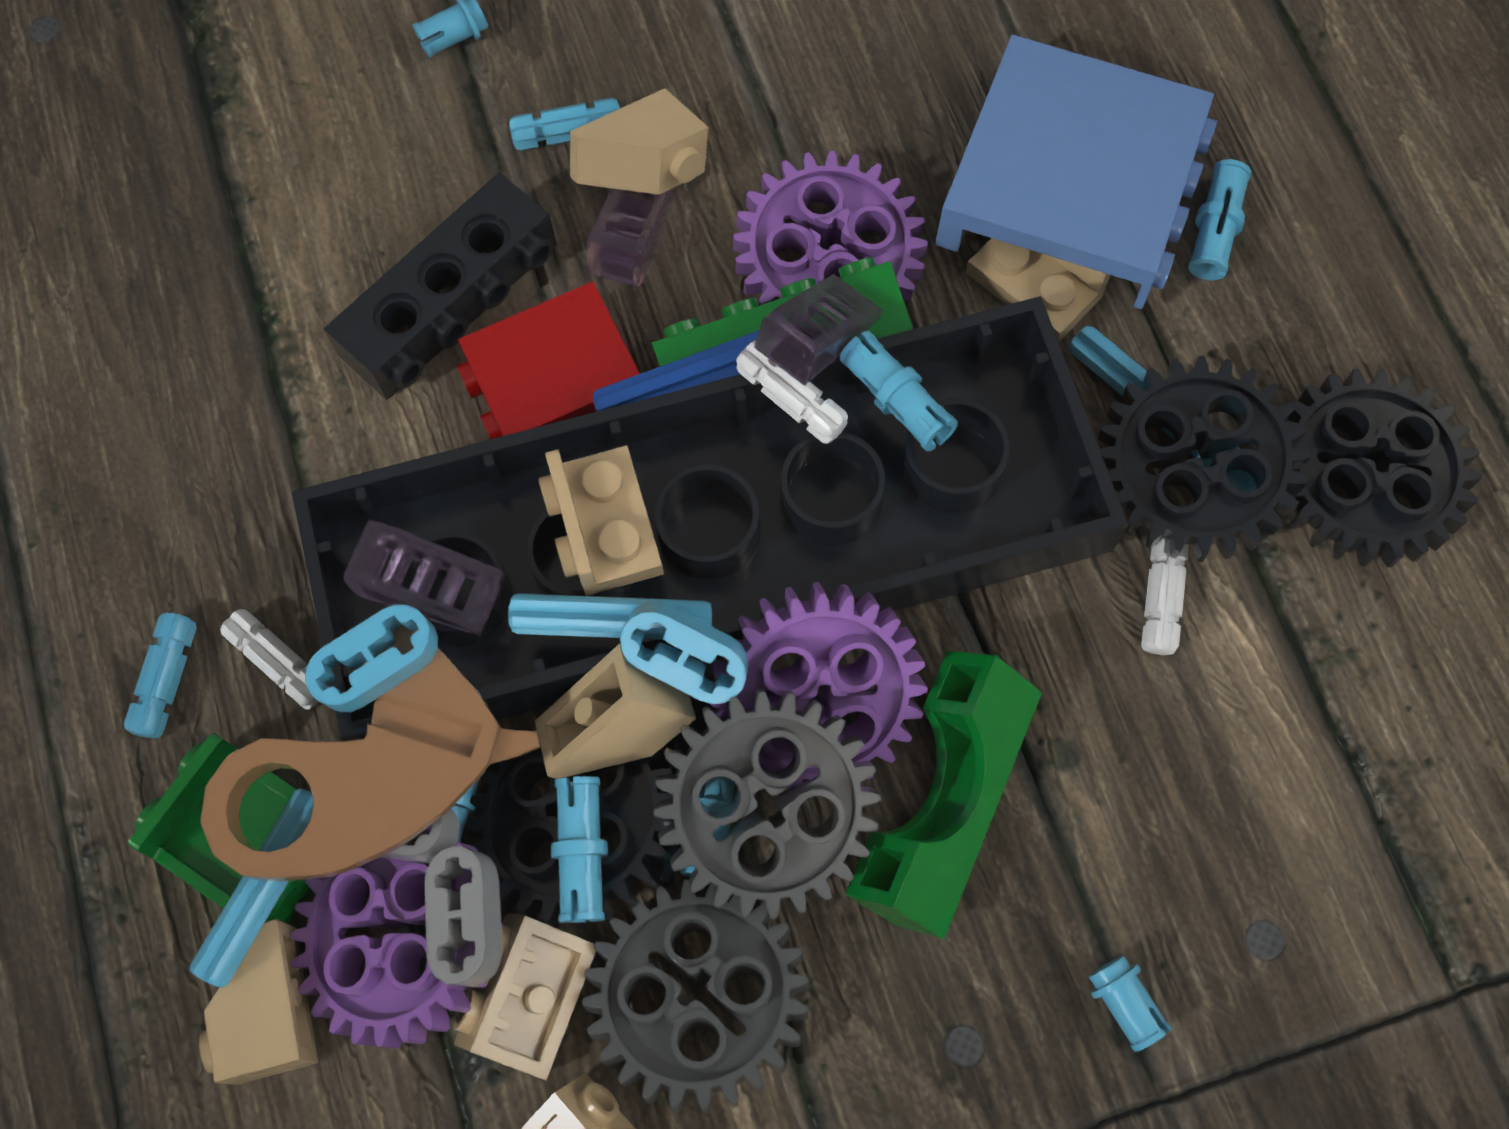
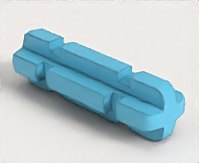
(556, 123)
(160, 675)

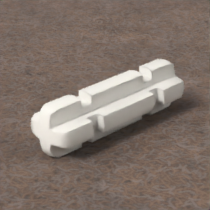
(799, 401)
(1164, 599)
(269, 655)

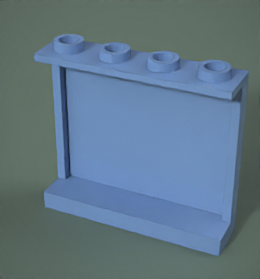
(1081, 163)

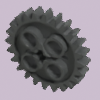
(800, 854)
(655, 1041)

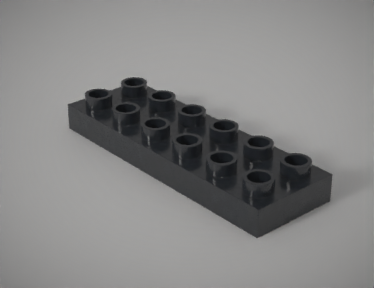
(750, 502)

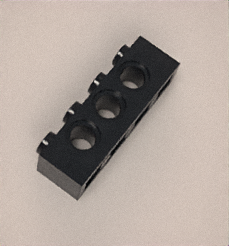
(448, 256)

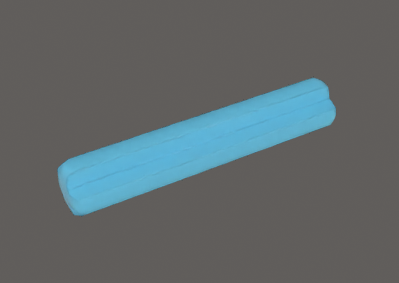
(589, 615)
(250, 901)

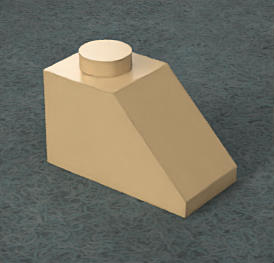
(640, 146)
(610, 718)
(259, 1018)

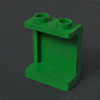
(174, 837)

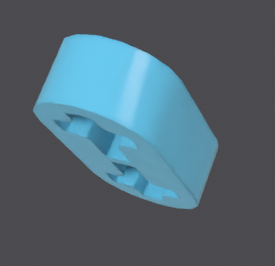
(363, 645)
(677, 666)

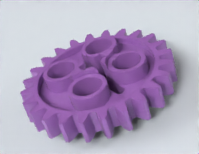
(857, 206)
(821, 635)
(390, 998)

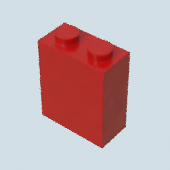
(545, 362)

